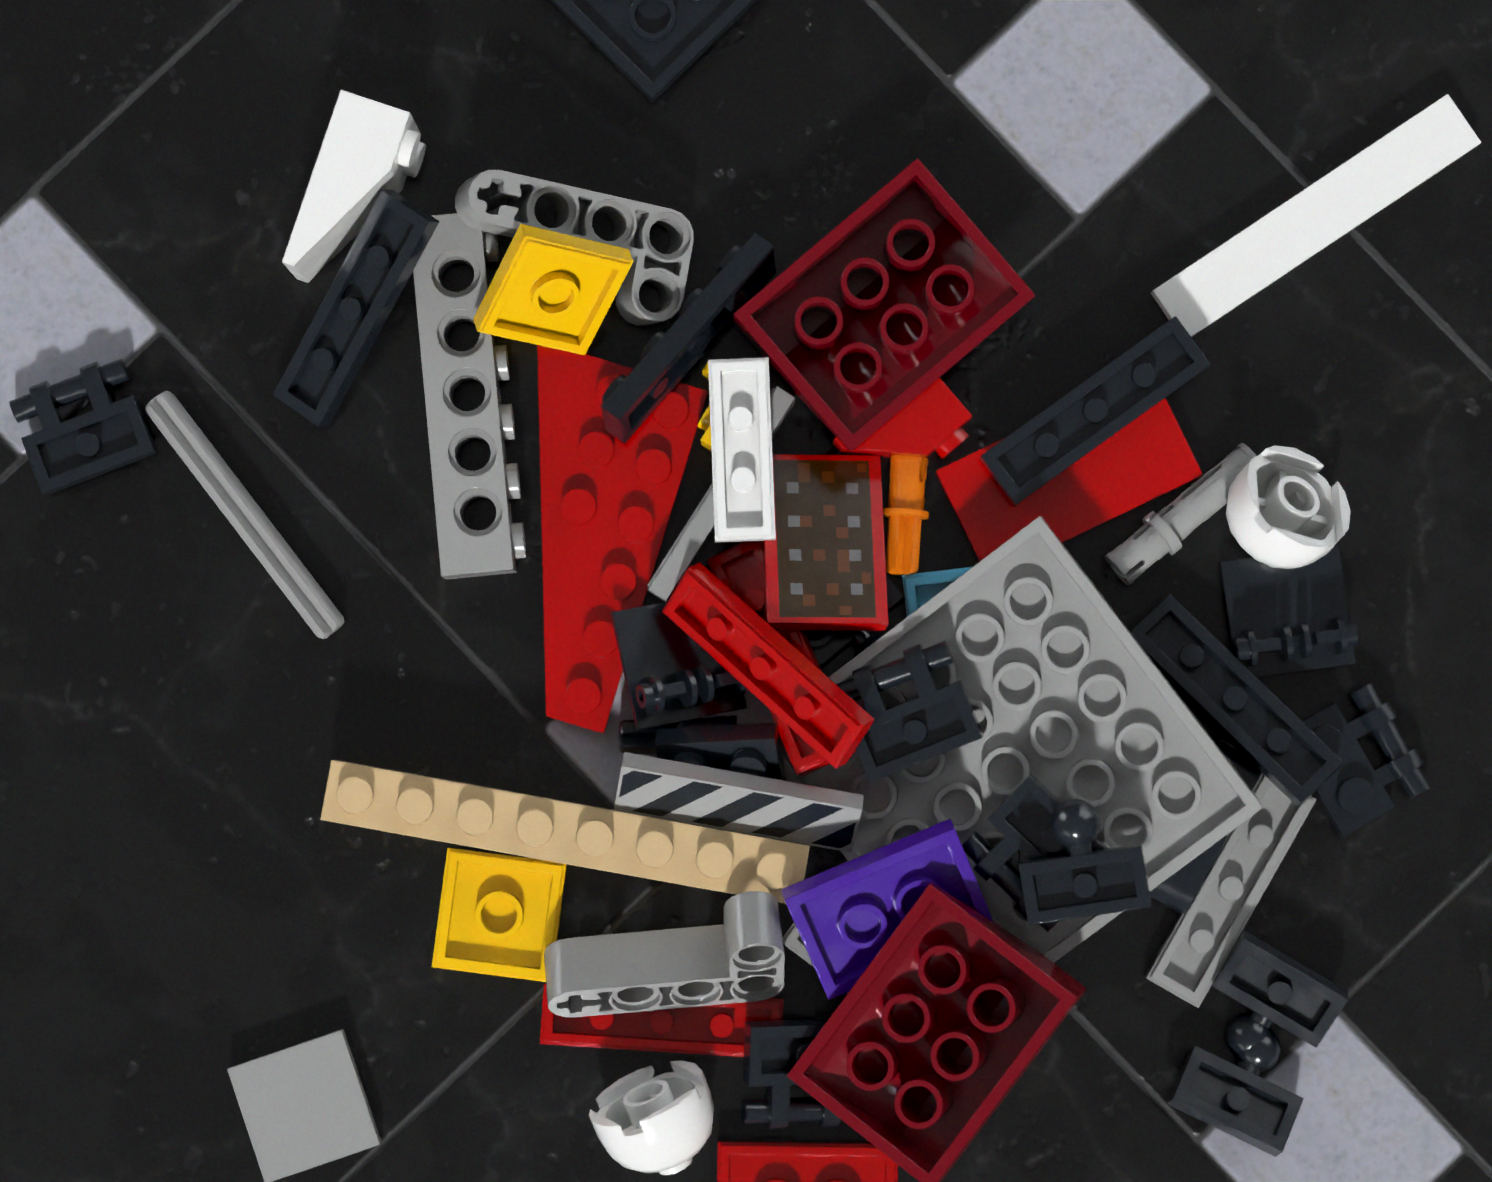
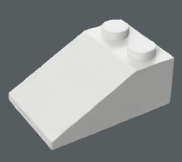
(362, 153)

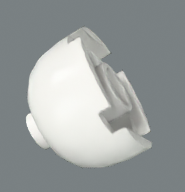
(1286, 509)
(655, 1120)

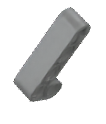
(574, 217)
(671, 966)

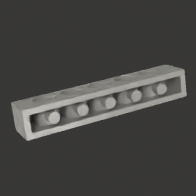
(461, 549)

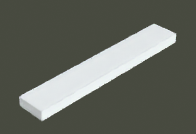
(1317, 216)

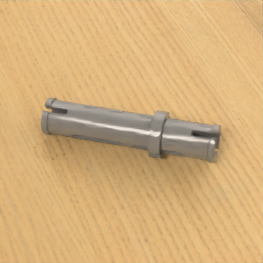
(1175, 522)

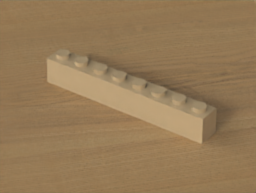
(560, 831)

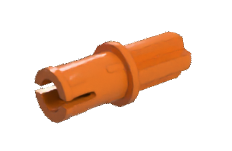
(905, 513)

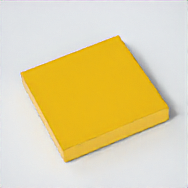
(552, 289)
(498, 913)

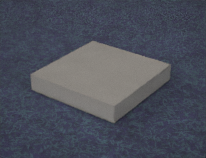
(304, 1106)

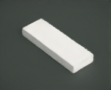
(741, 449)

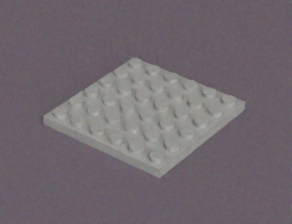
(1058, 699)

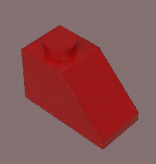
(925, 425)

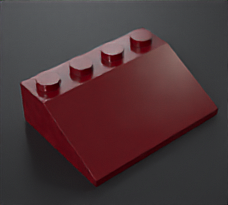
(883, 306)
(935, 1034)

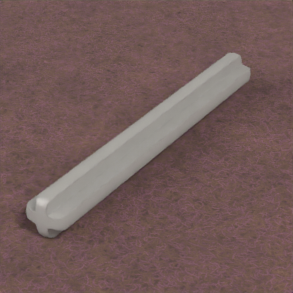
(244, 514)

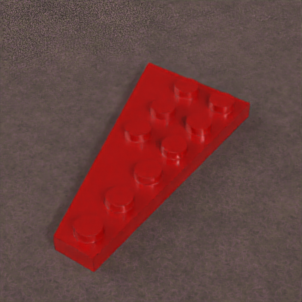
(600, 522)

